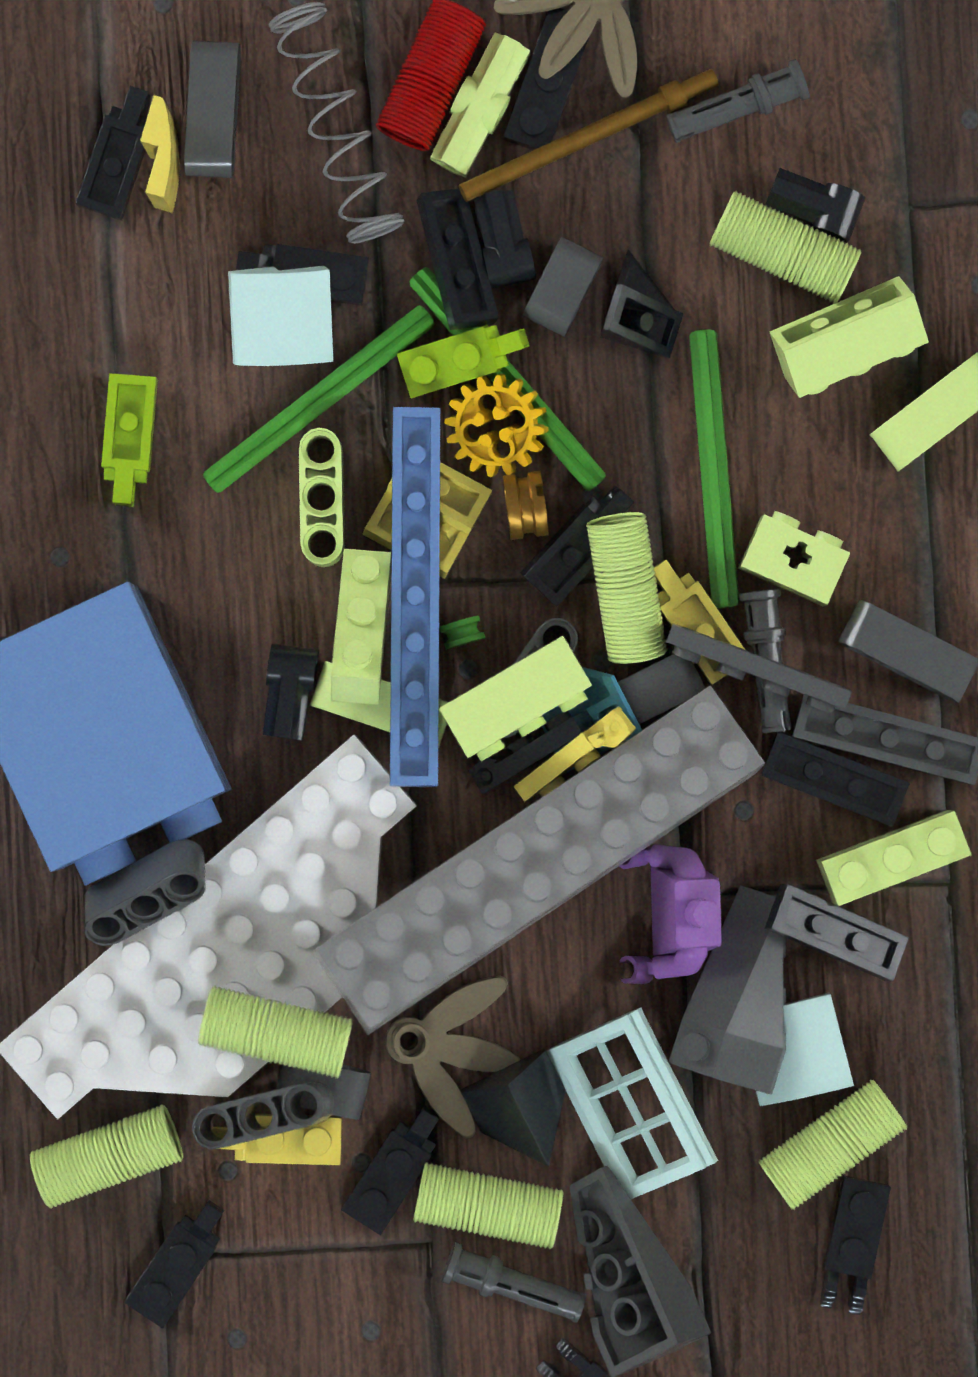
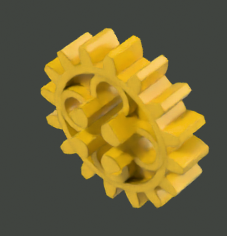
(473, 412)

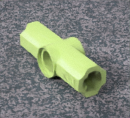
(480, 104)

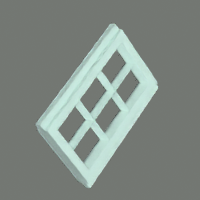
(666, 1086)

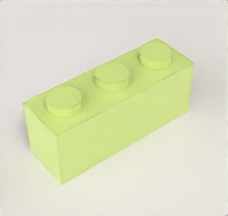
(849, 337)
(361, 626)
(516, 699)
(893, 857)

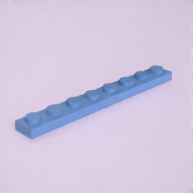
(415, 597)

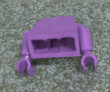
(683, 913)

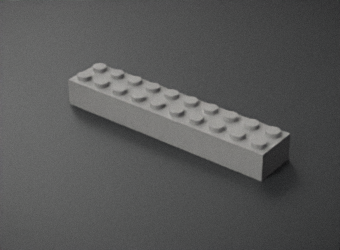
(538, 859)

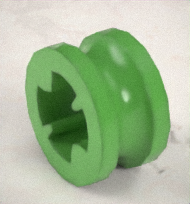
(462, 632)

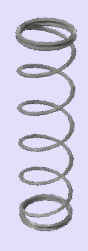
(374, 226)

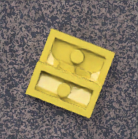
(161, 144)
(460, 507)

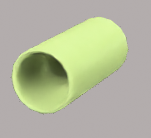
(778, 241)
(626, 598)
(291, 1036)
(823, 1148)
(93, 1163)
(501, 1205)

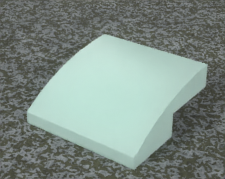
(280, 316)
(814, 1052)

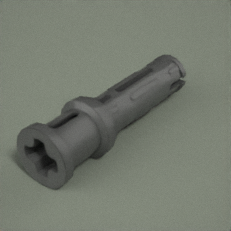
(758, 95)
(765, 637)
(492, 1277)

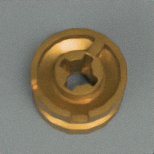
(525, 505)

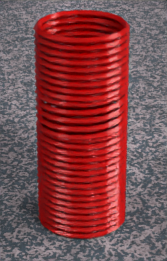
(438, 64)

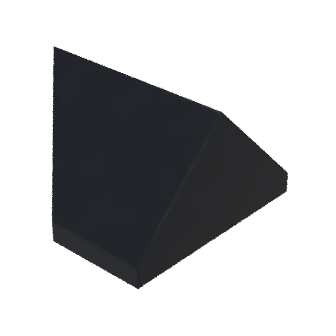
(641, 313)
(520, 1105)

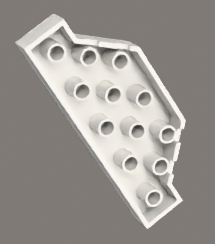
(255, 931)

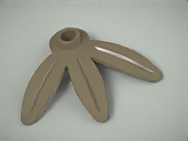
(574, 31)
(467, 1052)

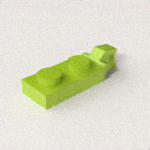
(458, 358)
(128, 434)

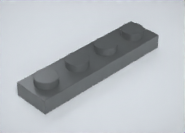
(776, 676)
(891, 740)

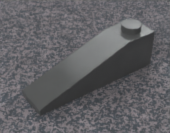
(737, 1006)
(636, 1288)

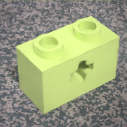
(811, 580)

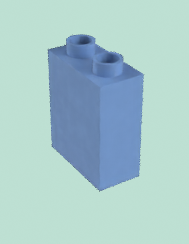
(102, 735)

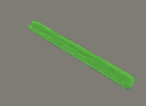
(318, 399)
(558, 437)
(714, 468)

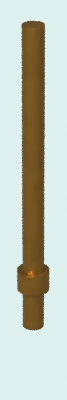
(669, 98)

